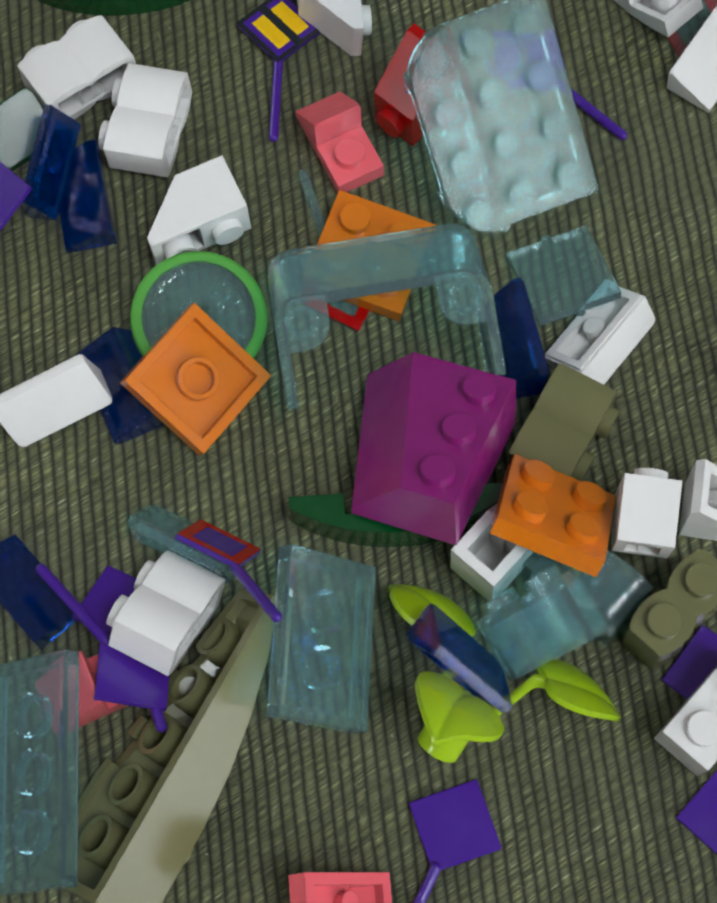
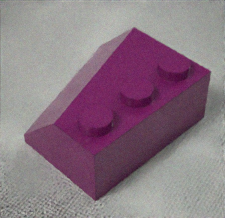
(430, 443)

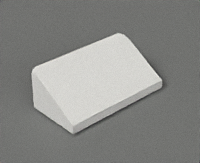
(696, 69)
(603, 336)
(53, 400)

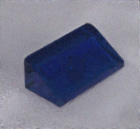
(50, 163)
(86, 202)
(520, 340)
(115, 356)
(29, 596)
(460, 657)

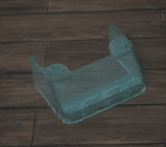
(438, 255)

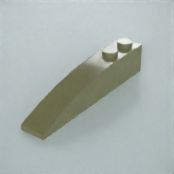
(155, 800)

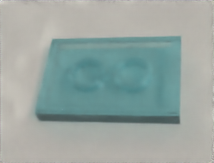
(322, 640)

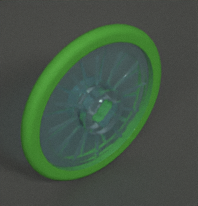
(213, 284)

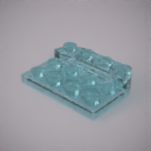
(499, 115)

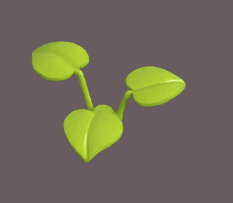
(456, 716)

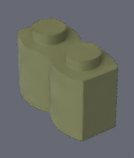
(567, 422)
(671, 614)

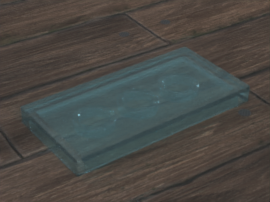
(39, 773)

